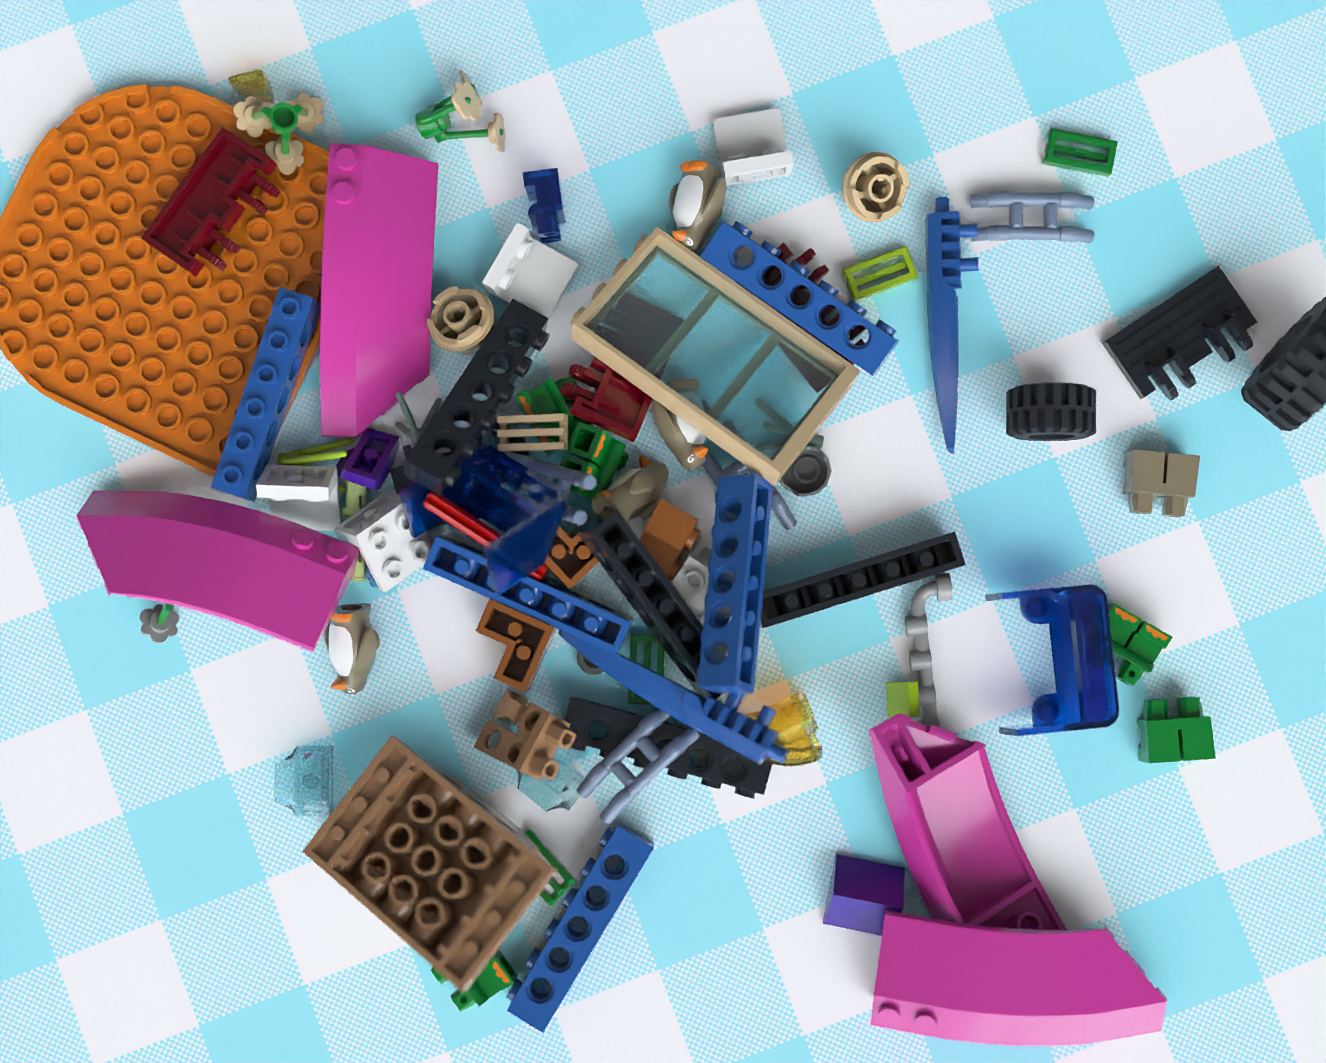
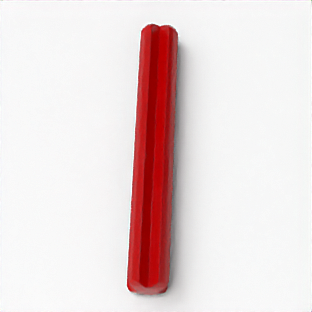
(467, 523)

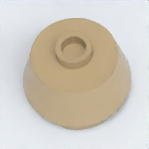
(875, 186)
(461, 320)

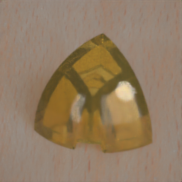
(797, 730)

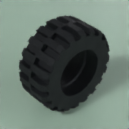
(1292, 375)

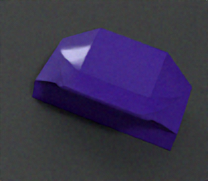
(370, 459)

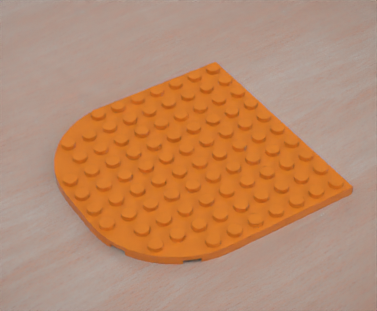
(116, 322)

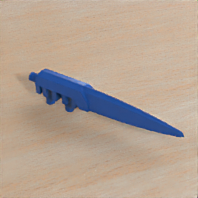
(942, 277)
(708, 716)

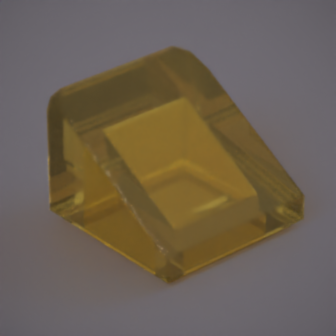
(253, 84)

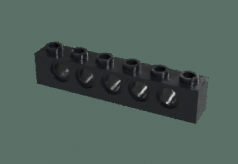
(515, 324)
(861, 579)
(647, 591)
(582, 712)

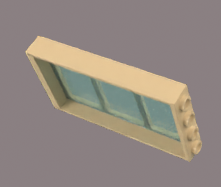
(713, 354)

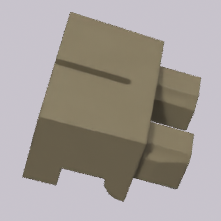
(1160, 476)

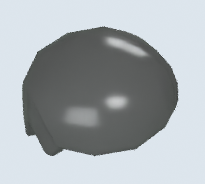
(808, 472)

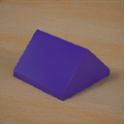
(862, 892)

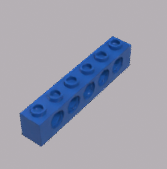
(723, 253)
(267, 394)
(743, 524)
(533, 597)
(539, 1008)

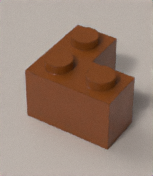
(667, 535)
(570, 557)
(525, 641)

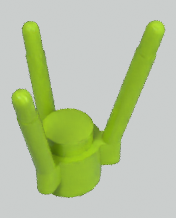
(305, 456)

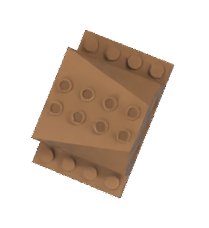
(431, 861)

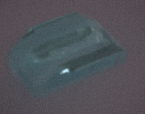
(306, 781)
(553, 793)

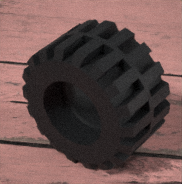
(1051, 411)

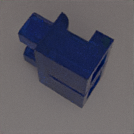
(549, 210)

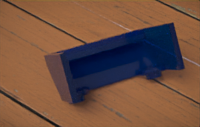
(509, 498)
(1081, 659)

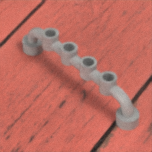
(921, 659)

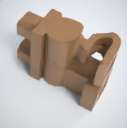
(533, 744)

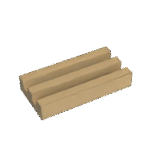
(504, 432)

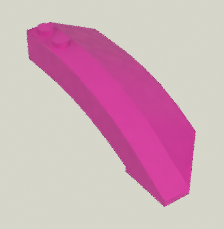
(374, 283)
(219, 560)
(957, 829)
(1010, 984)

